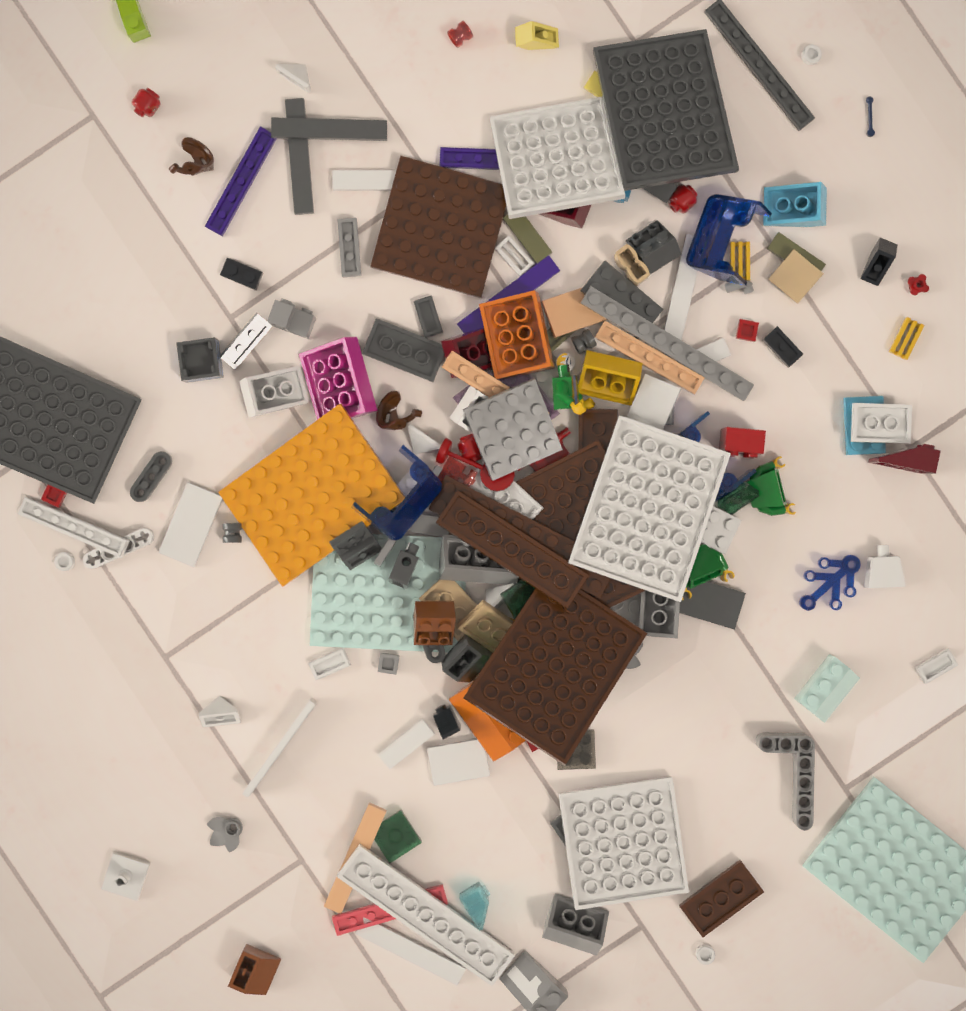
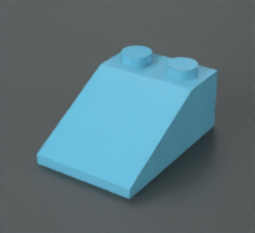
(796, 205)

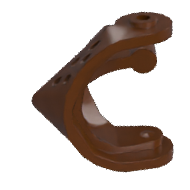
(197, 151)
(389, 406)

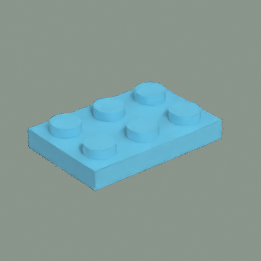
(860, 448)

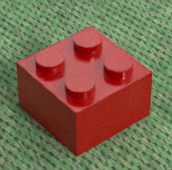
(742, 441)

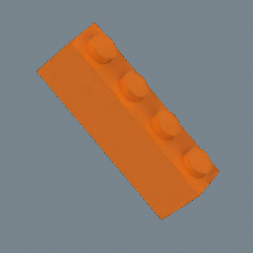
(490, 733)

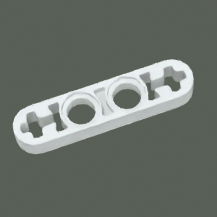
(142, 543)

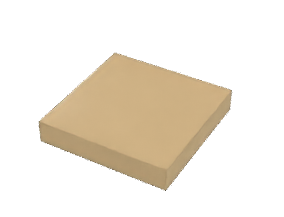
(795, 276)

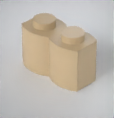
(627, 260)

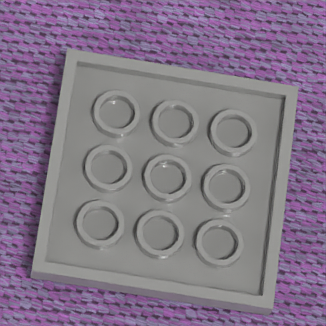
(512, 429)

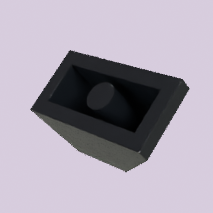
(879, 261)
(446, 721)

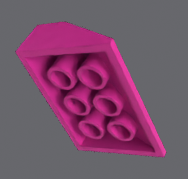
(338, 376)

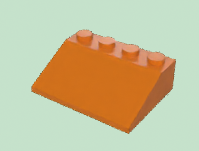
(516, 335)

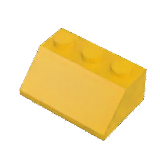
(609, 377)

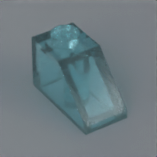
(476, 903)

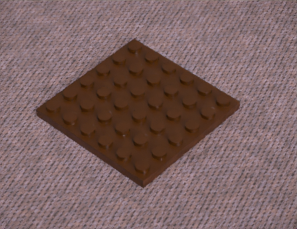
(440, 227)

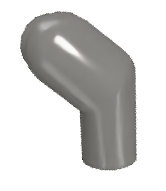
(730, 287)

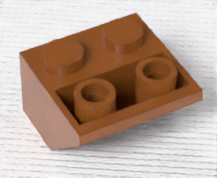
(434, 622)
(254, 971)

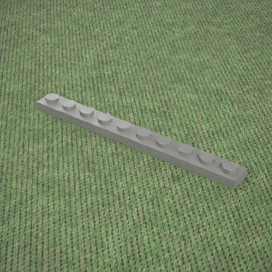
(666, 343)

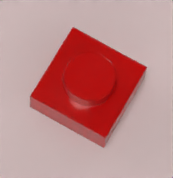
(747, 330)
(53, 496)

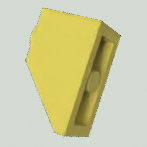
(536, 36)

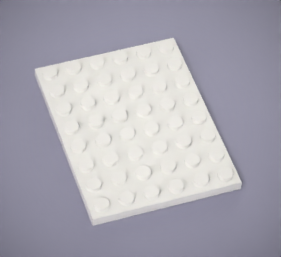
(649, 508)

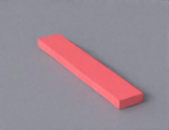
(353, 919)

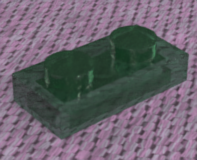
(738, 498)

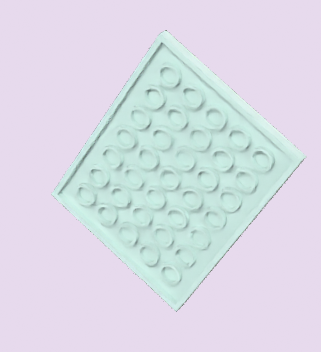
(361, 604)
(894, 869)

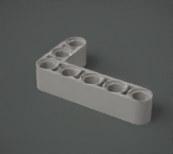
(798, 771)

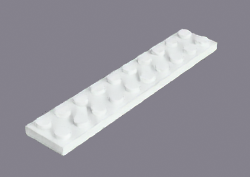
(425, 915)

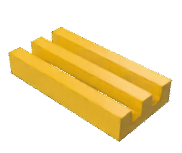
(740, 258)
(916, 335)

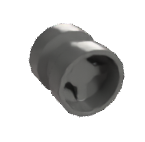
(583, 341)
(232, 528)

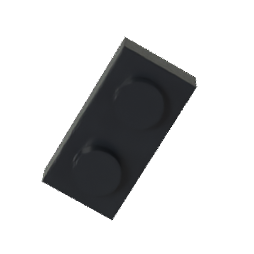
(241, 274)
(782, 347)

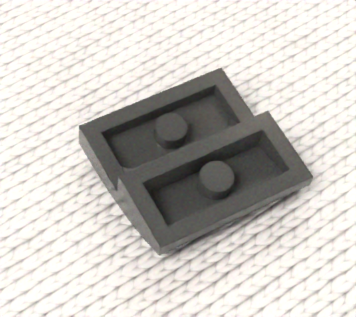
(356, 545)

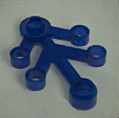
(832, 580)

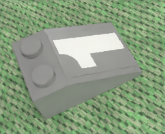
(533, 985)

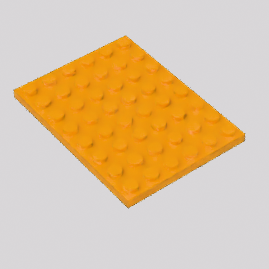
(306, 493)

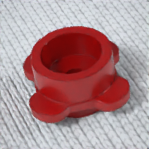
(914, 289)

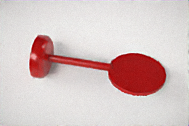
(496, 485)

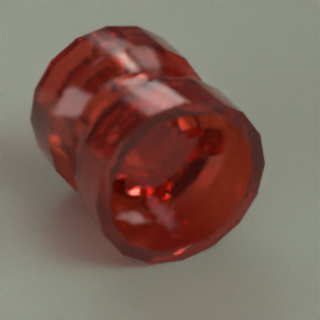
(459, 34)

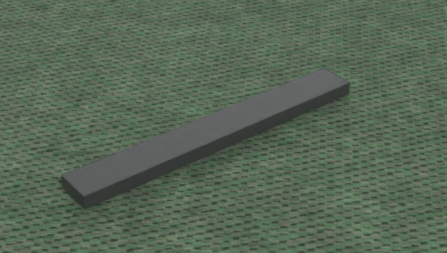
(759, 64)

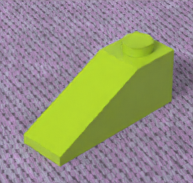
(133, 20)

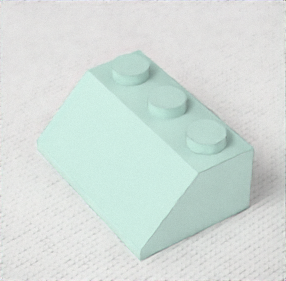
(827, 688)

